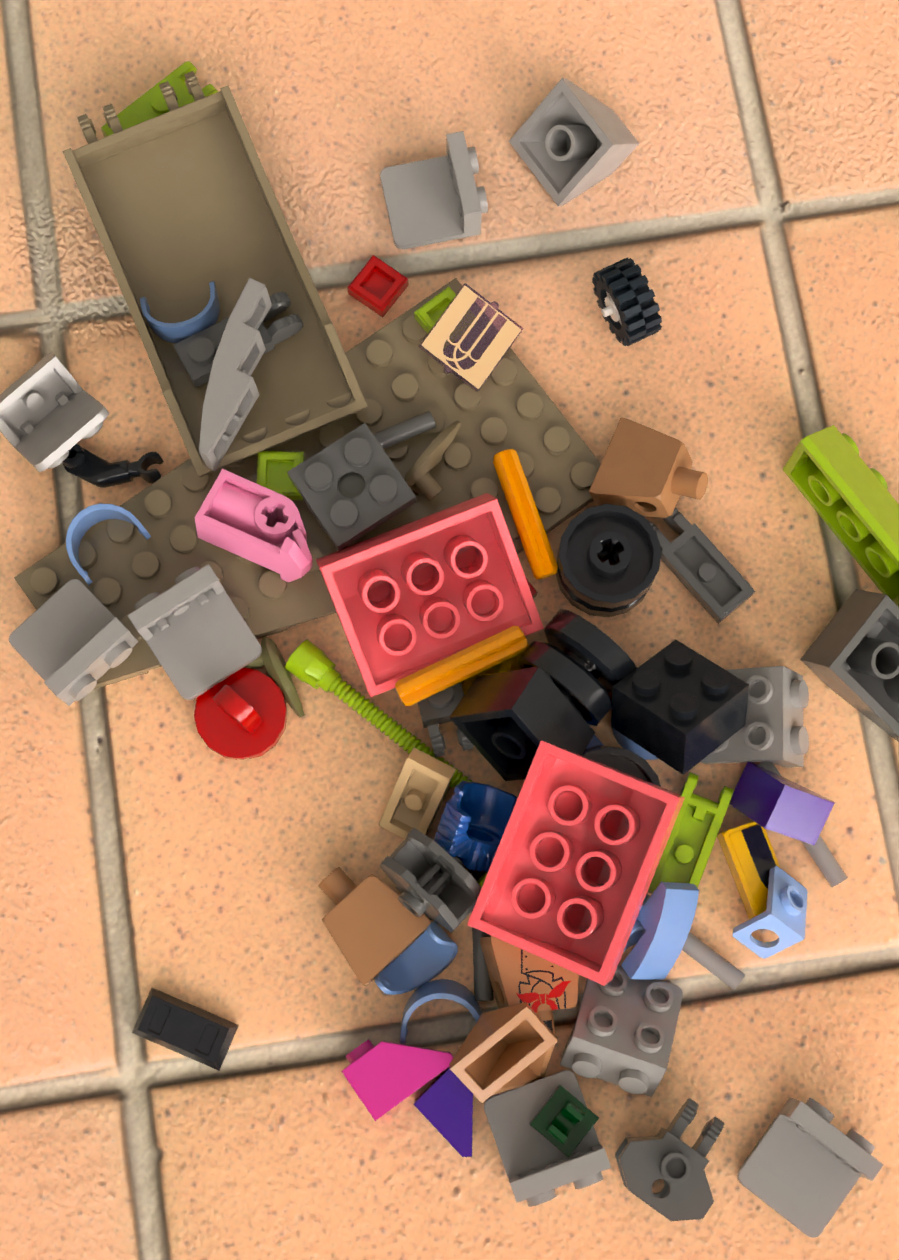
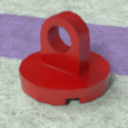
(241, 715)

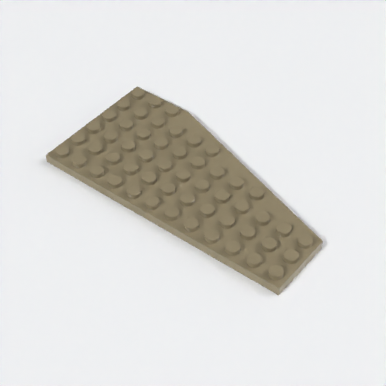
(397, 385)

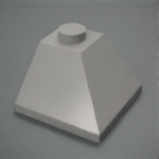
(572, 142)

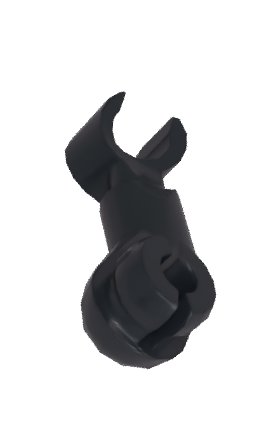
(106, 474)

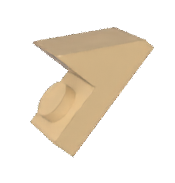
(417, 794)

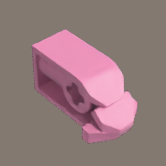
(255, 525)

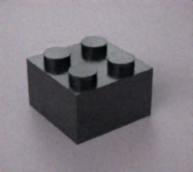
(679, 706)
(512, 713)

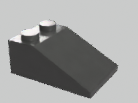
(861, 657)

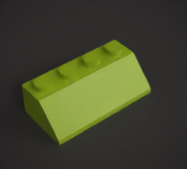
(851, 503)

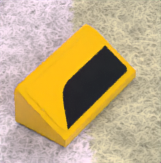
(750, 861)

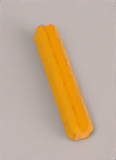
(525, 514)
(461, 665)

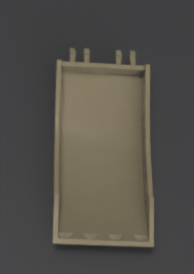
(193, 207)

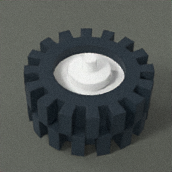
(627, 301)

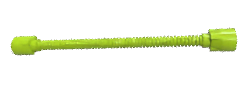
(315, 668)

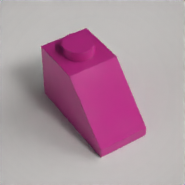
(391, 1072)

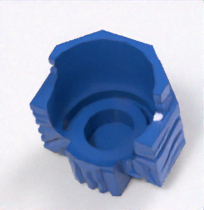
(475, 823)

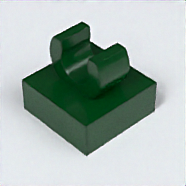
(564, 1121)

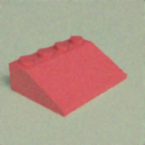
(428, 590)
(575, 862)

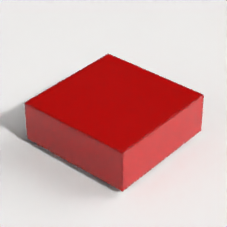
(378, 286)

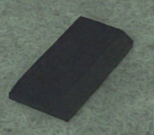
(185, 1029)

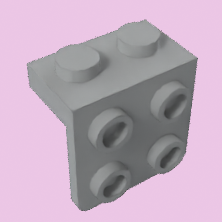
(435, 197)
(48, 414)
(195, 632)
(72, 641)
(773, 720)
(624, 1032)
(528, 1157)
(807, 1165)

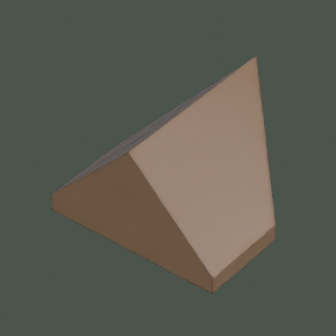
(504, 1051)

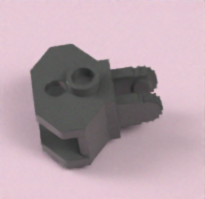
(431, 881)
(666, 1157)

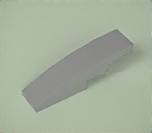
(230, 385)

